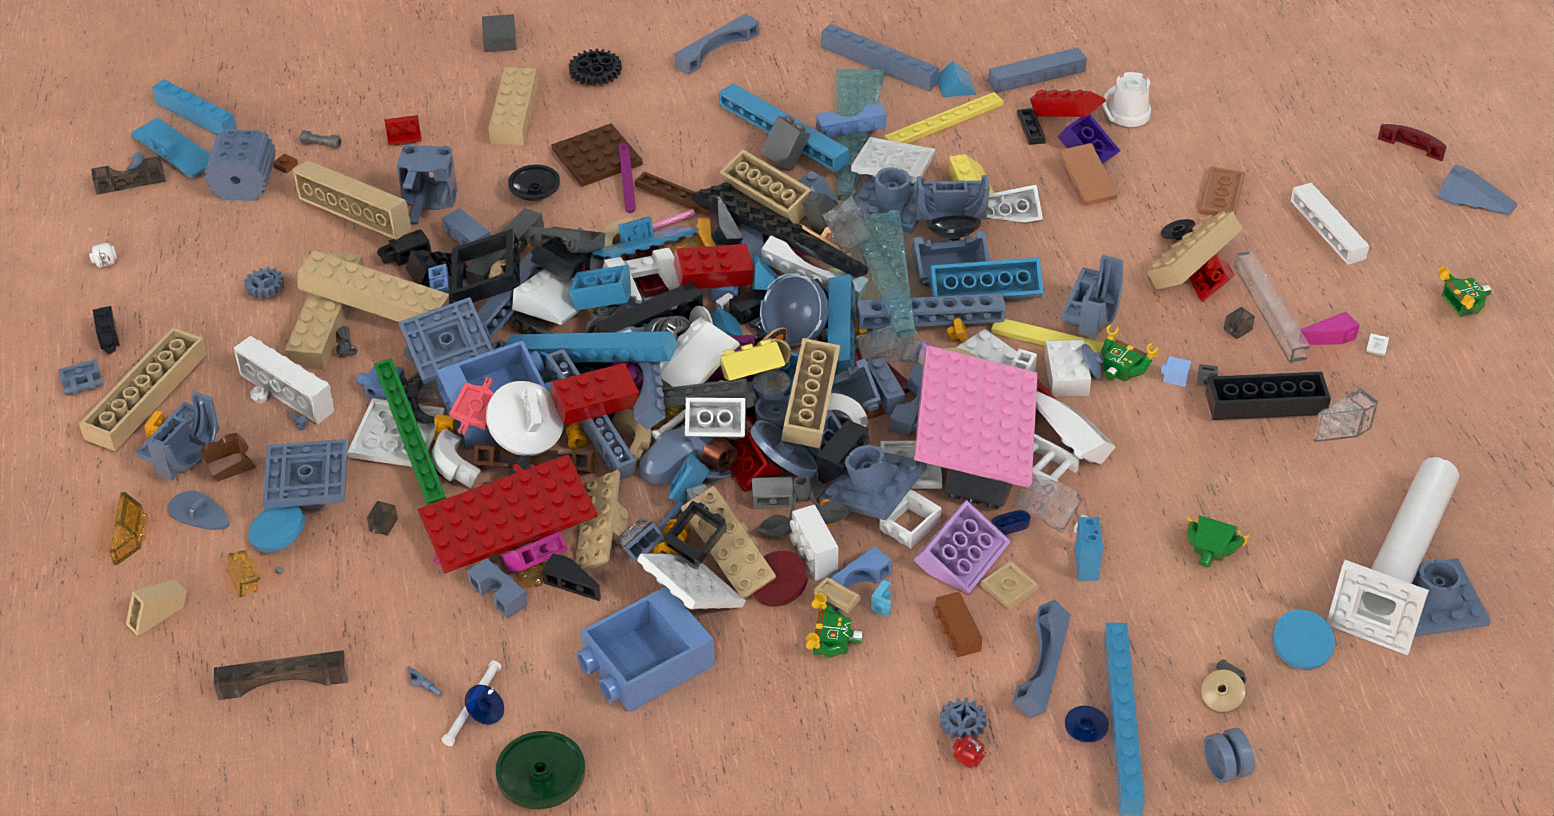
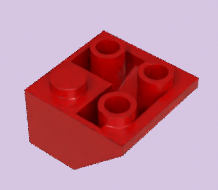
(1211, 277)

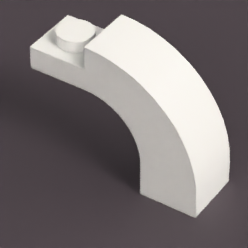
(847, 408)
(450, 463)

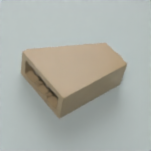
(154, 604)

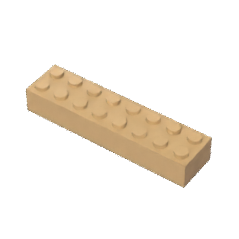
(352, 199)
(367, 288)
(318, 326)
(143, 389)

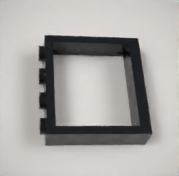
(492, 286)

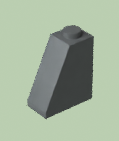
(815, 206)

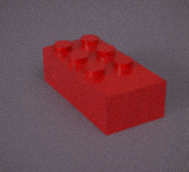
(714, 266)
(594, 394)

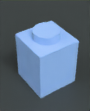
(1176, 371)

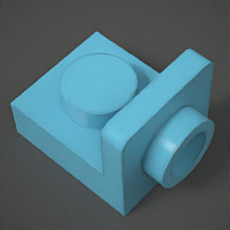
(881, 599)

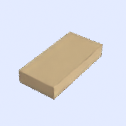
(838, 594)

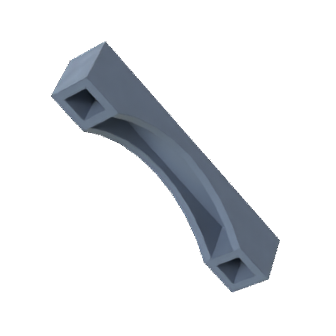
(738, 30)
(650, 403)
(1051, 628)

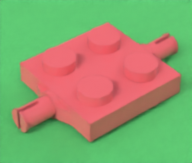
(472, 406)

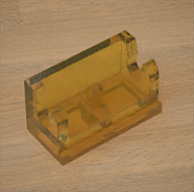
(242, 571)

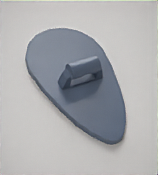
(198, 511)

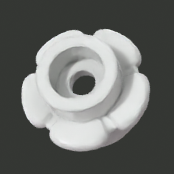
(259, 394)

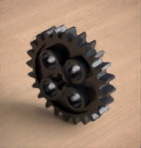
(595, 67)

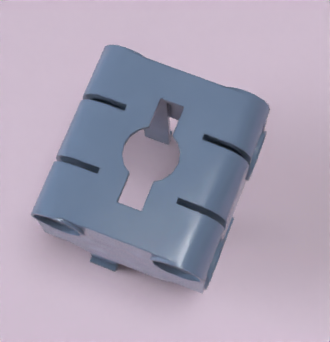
(418, 186)

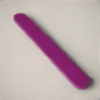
(627, 180)

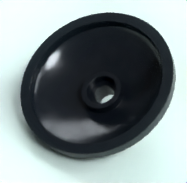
(534, 182)
(954, 226)

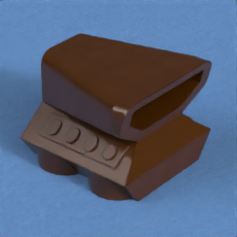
(227, 457)

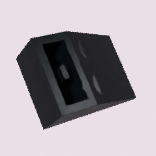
(422, 260)

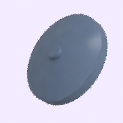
(788, 455)

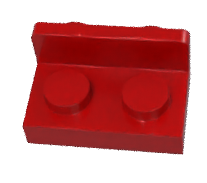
(403, 130)

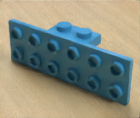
(173, 147)
(640, 235)

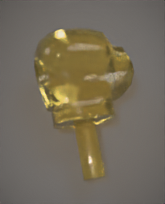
(533, 575)

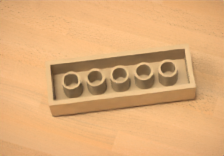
(513, 106)
(766, 185)
(1194, 250)
(810, 393)

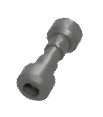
(333, 141)

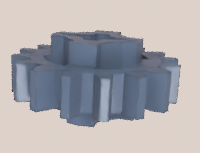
(264, 283)
(953, 714)

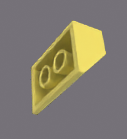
(965, 169)
(751, 359)

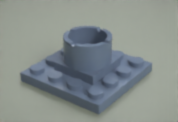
(888, 192)
(444, 337)
(305, 474)
(874, 481)
(1450, 600)

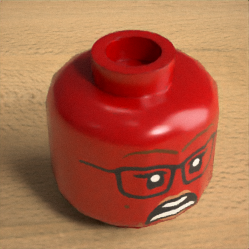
(969, 751)

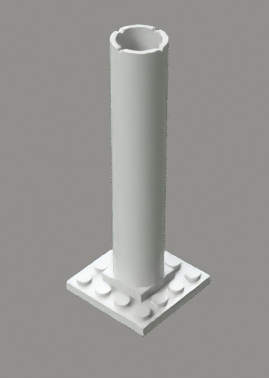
(1382, 601)

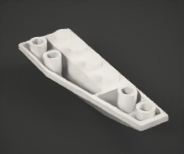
(1075, 429)

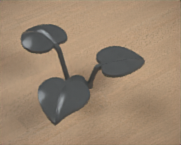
(803, 490)

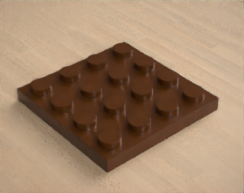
(594, 154)

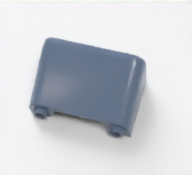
(947, 252)
(858, 385)

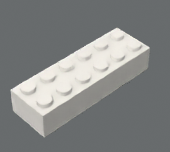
(284, 379)

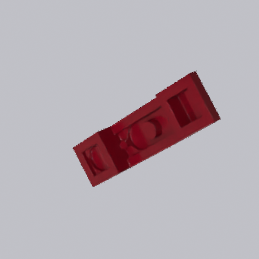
(1391, 133)

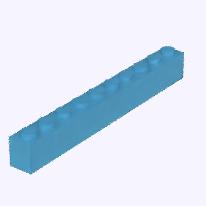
(763, 116)
(603, 346)
(1123, 720)

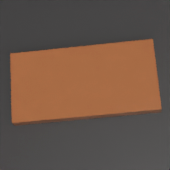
(1088, 174)
(1222, 191)

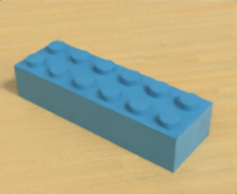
(1011, 278)

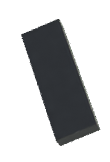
(1031, 126)

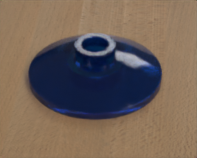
(484, 704)
(1086, 717)

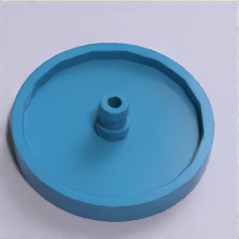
(276, 528)
(1303, 639)

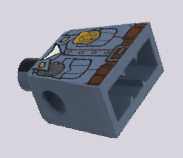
(640, 538)

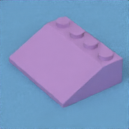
(962, 549)

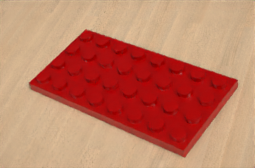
(507, 513)

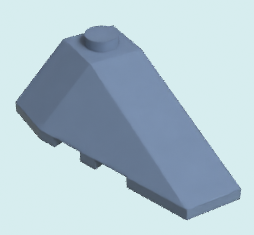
(1468, 188)

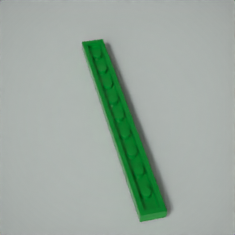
(409, 432)

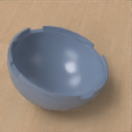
(797, 305)

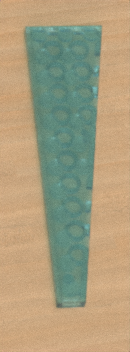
(854, 91)
(887, 266)

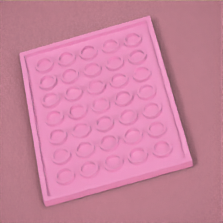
(976, 416)

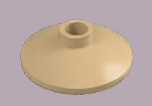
(1227, 700)

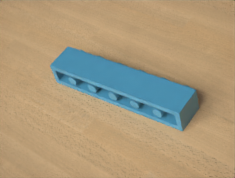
(193, 107)
(842, 319)

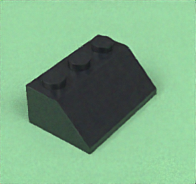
(832, 457)
(977, 488)

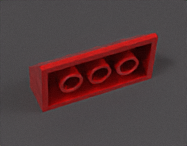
(1065, 103)
(751, 461)

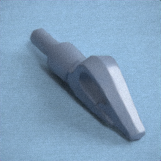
(422, 681)

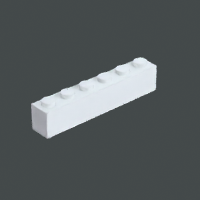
(1329, 223)

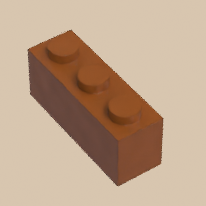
(957, 624)

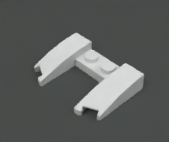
(660, 262)

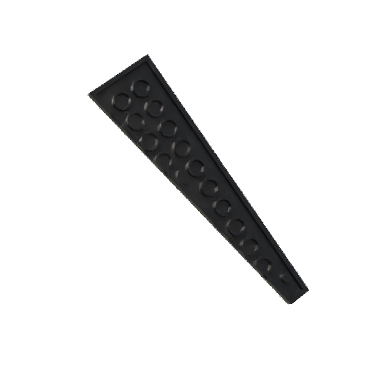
(772, 224)

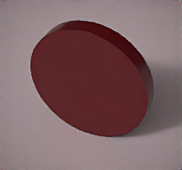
(789, 581)

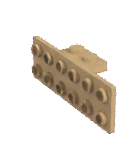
(597, 534)
(735, 550)

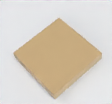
(1009, 585)

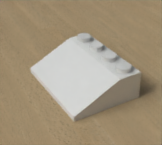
(545, 298)
(696, 355)

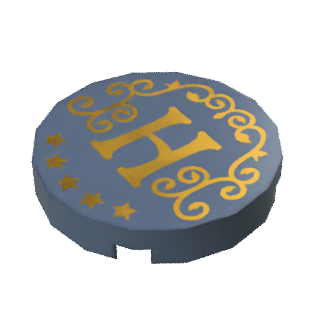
(771, 384)

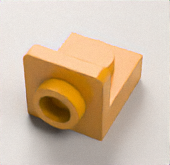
(442, 422)
(154, 423)

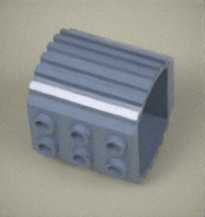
(240, 164)

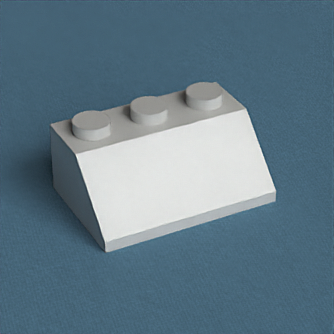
(715, 417)

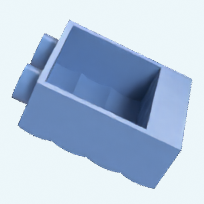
(501, 365)
(646, 649)

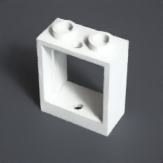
(918, 505)

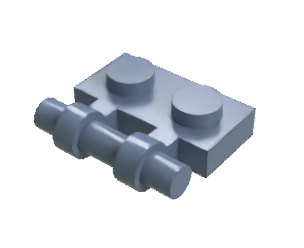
(79, 373)

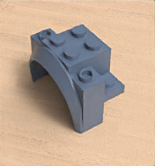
(951, 198)
(1097, 309)
(176, 447)

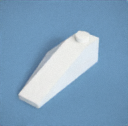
(1015, 205)

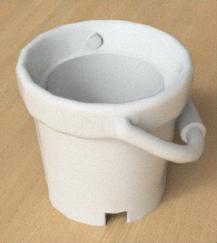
(1130, 101)

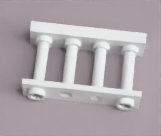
(1055, 453)

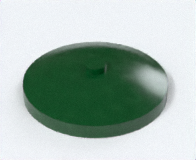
(540, 770)

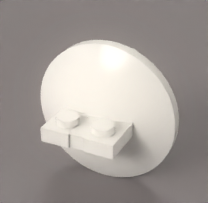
(523, 418)

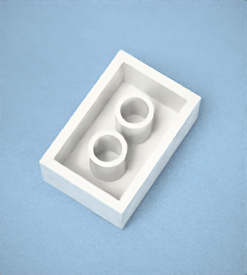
(1067, 368)
(814, 542)

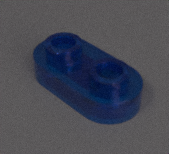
(1008, 522)

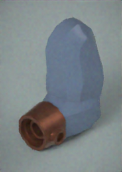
(672, 448)

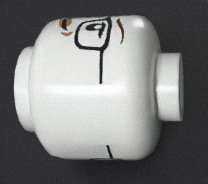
(103, 255)

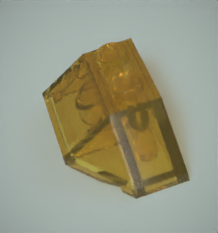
(128, 528)

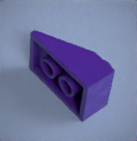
(1087, 131)

